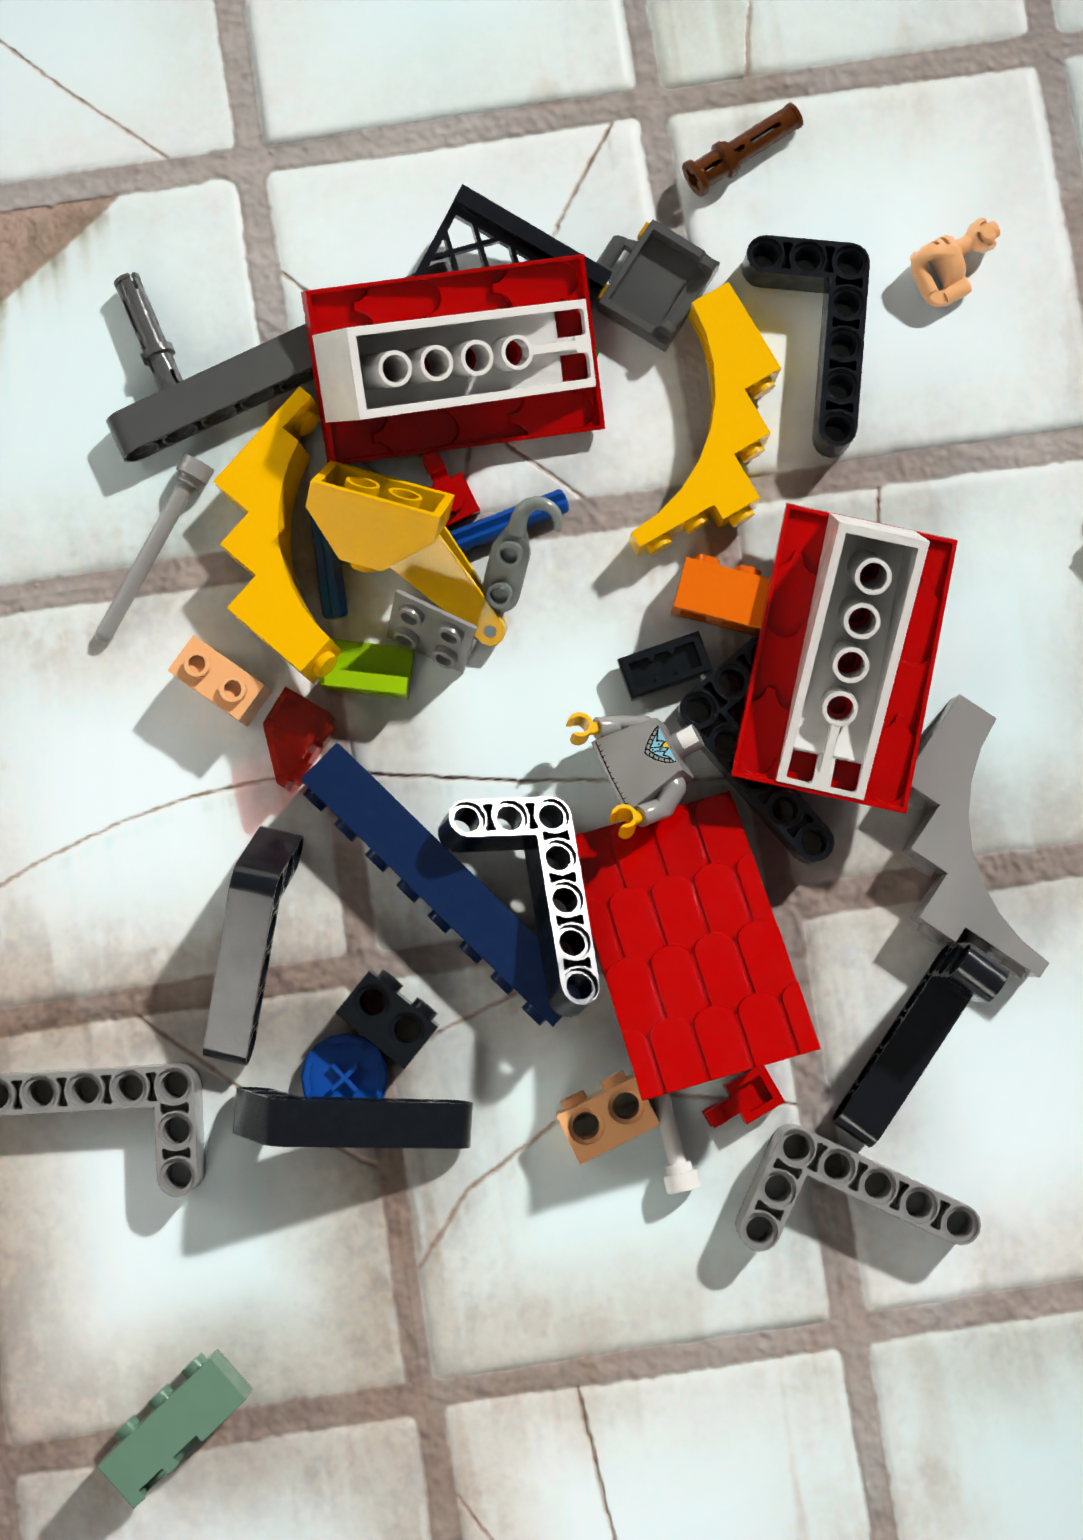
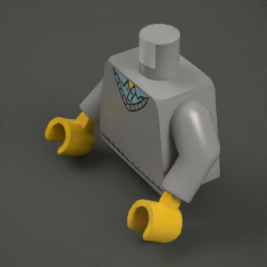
(641, 764)

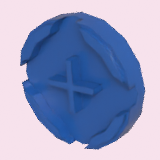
(345, 1068)

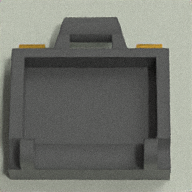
(655, 283)

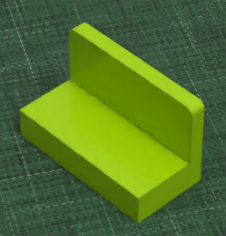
(371, 670)

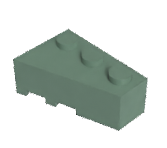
(174, 1425)

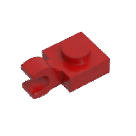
(464, 503)
(749, 1096)

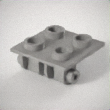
(431, 631)

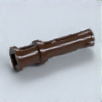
(724, 155)

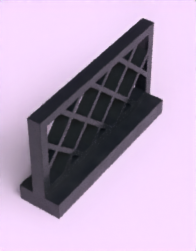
(507, 230)

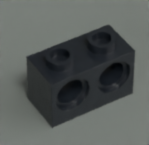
(381, 1027)

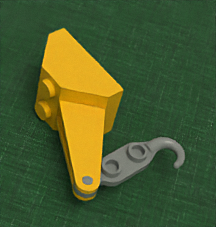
(402, 527)

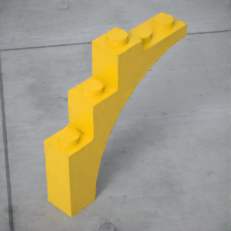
(737, 368)

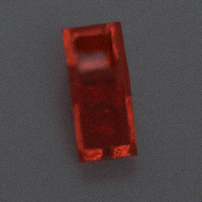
(293, 734)

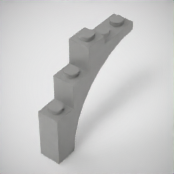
(943, 842)

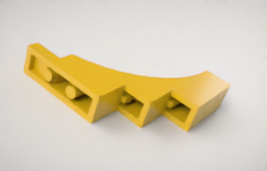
(264, 486)

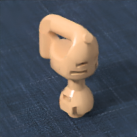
(947, 259)

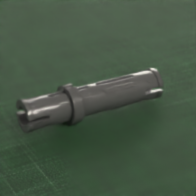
(156, 350)

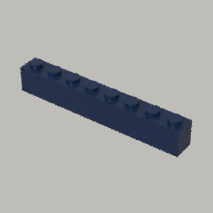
(434, 875)

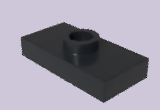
(664, 666)

